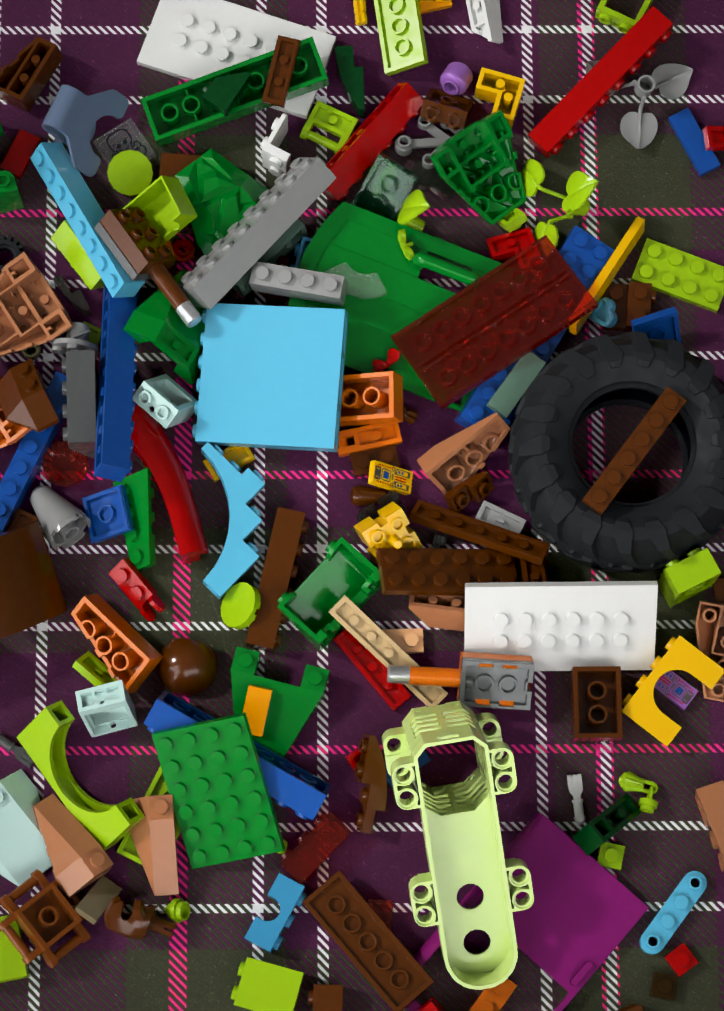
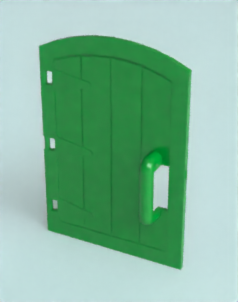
(371, 246)

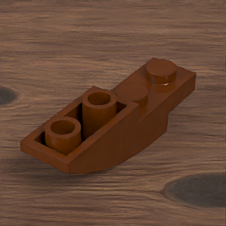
(372, 772)

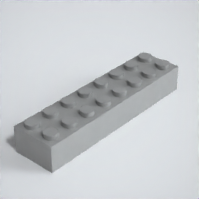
(256, 231)

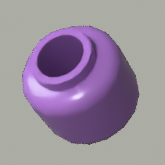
(456, 78)

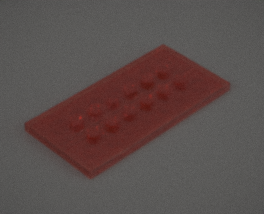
(494, 322)

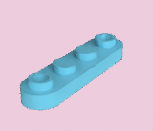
(673, 912)

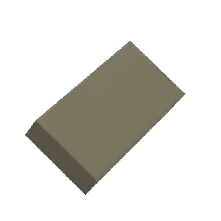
(97, 900)

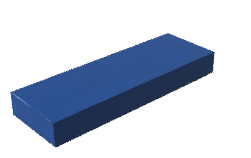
(693, 142)

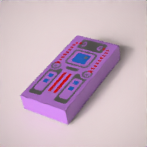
(675, 689)

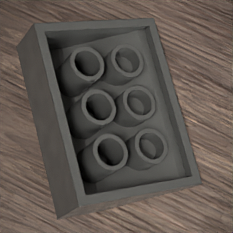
(82, 401)

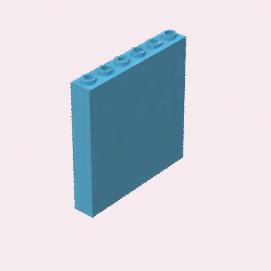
(271, 377)

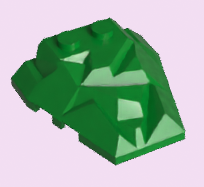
(483, 167)
(218, 195)

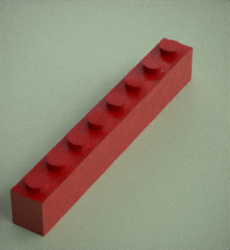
(600, 82)

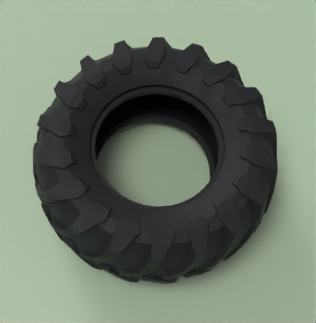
(550, 487)

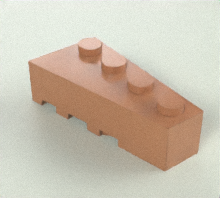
(711, 806)

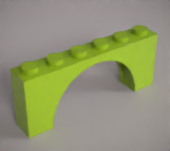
(45, 744)

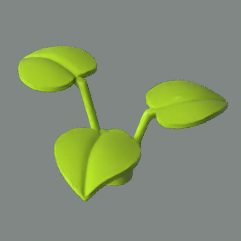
(578, 188)
(412, 207)

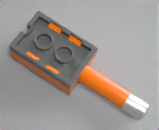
(480, 680)

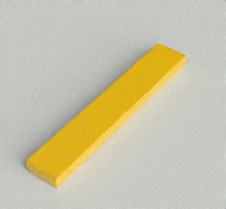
(612, 267)

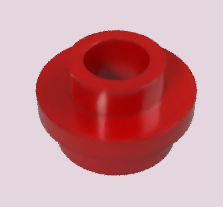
(183, 257)

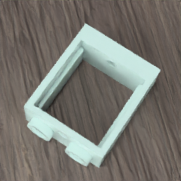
(159, 394)
(116, 708)

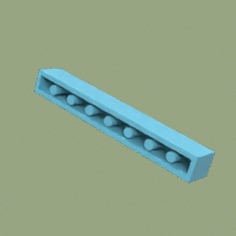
(82, 215)

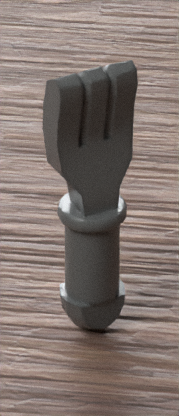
(19, 752)

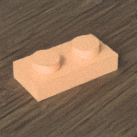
(407, 639)

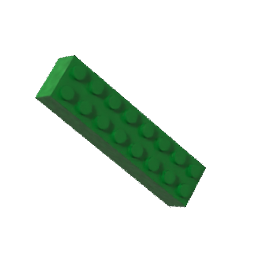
(182, 111)

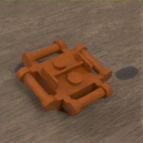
(43, 920)

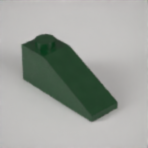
(606, 824)

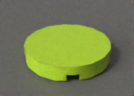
(129, 172)
(240, 605)

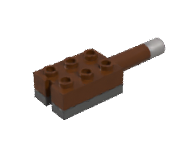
(145, 256)

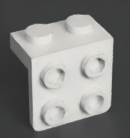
(272, 156)

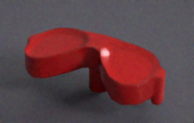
(392, 357)

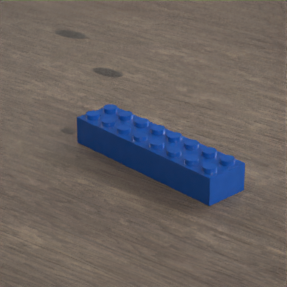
(285, 780)

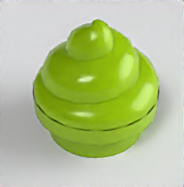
(178, 910)

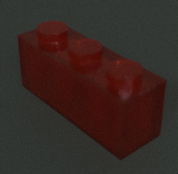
(314, 847)

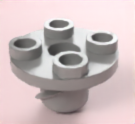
(75, 340)

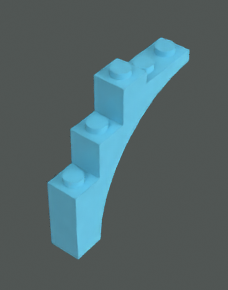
(240, 490)

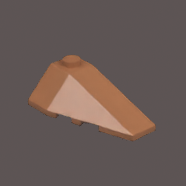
(156, 843)

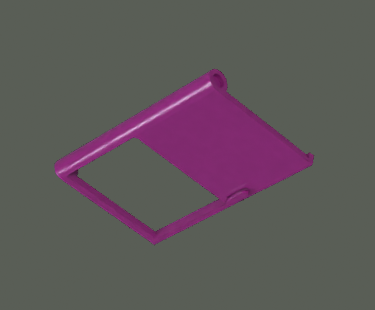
(575, 912)

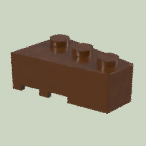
(29, 73)

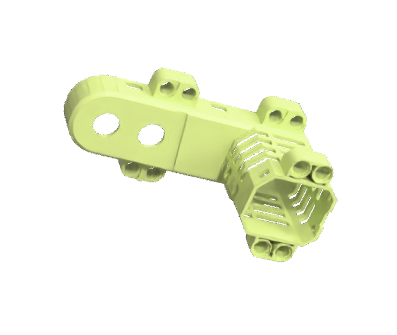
(462, 840)

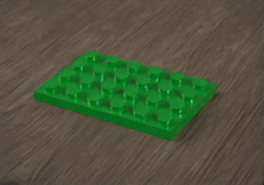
(218, 790)

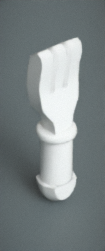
(575, 789)

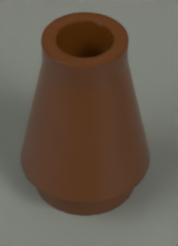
(364, 496)

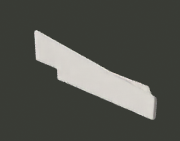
(486, 19)

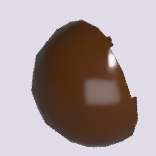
(187, 666)

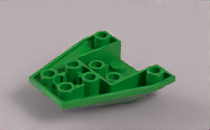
(160, 324)

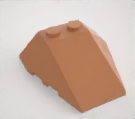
(28, 307)

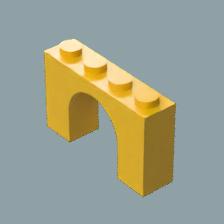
(642, 706)

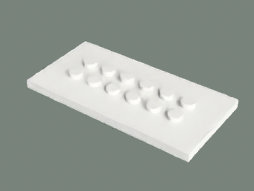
(210, 35)
(564, 622)

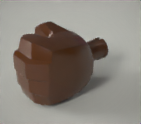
(140, 922)

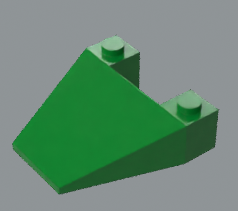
(289, 704)

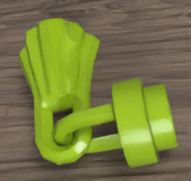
(632, 782)

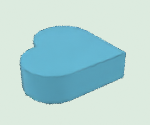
(605, 313)

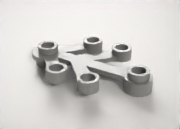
(440, 137)

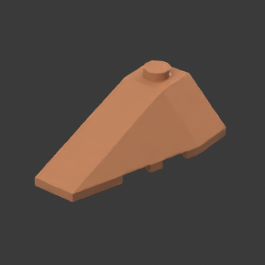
(463, 453)
(72, 850)

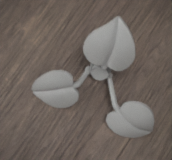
(672, 82)

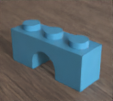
(267, 933)

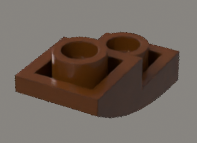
(473, 488)

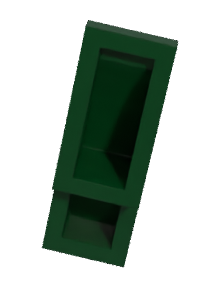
(350, 78)

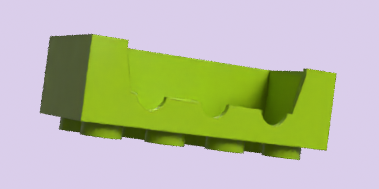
(165, 206)

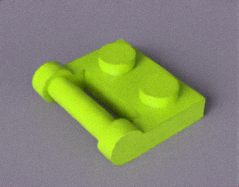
(329, 120)

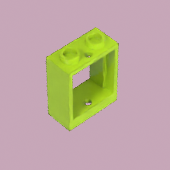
(623, 23)

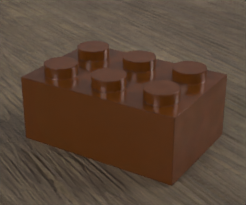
(596, 704)

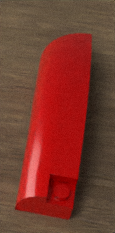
(160, 457)

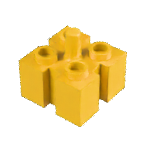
(387, 531)

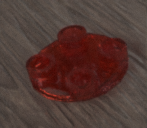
(64, 465)

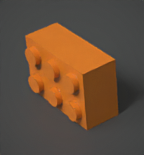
(372, 399)

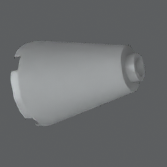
(58, 517)

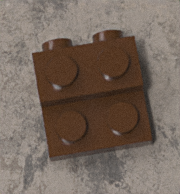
(446, 108)
(631, 302)

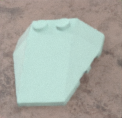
(20, 838)

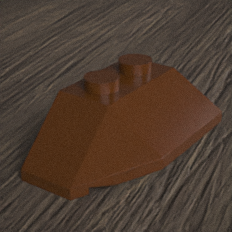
(26, 398)

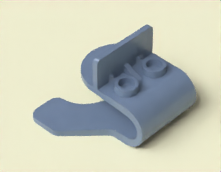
(74, 120)

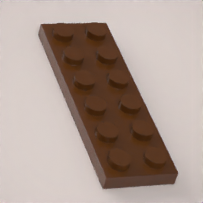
(440, 570)
(368, 942)

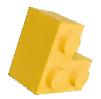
(501, 90)

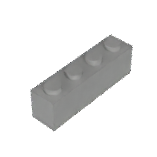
(298, 283)

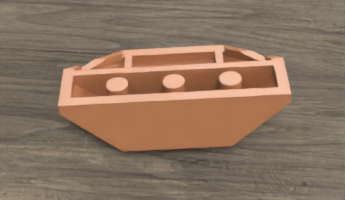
(439, 610)

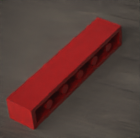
(372, 138)

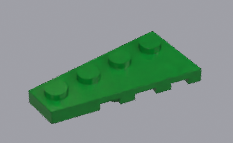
(141, 540)

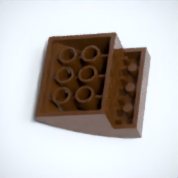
(27, 580)

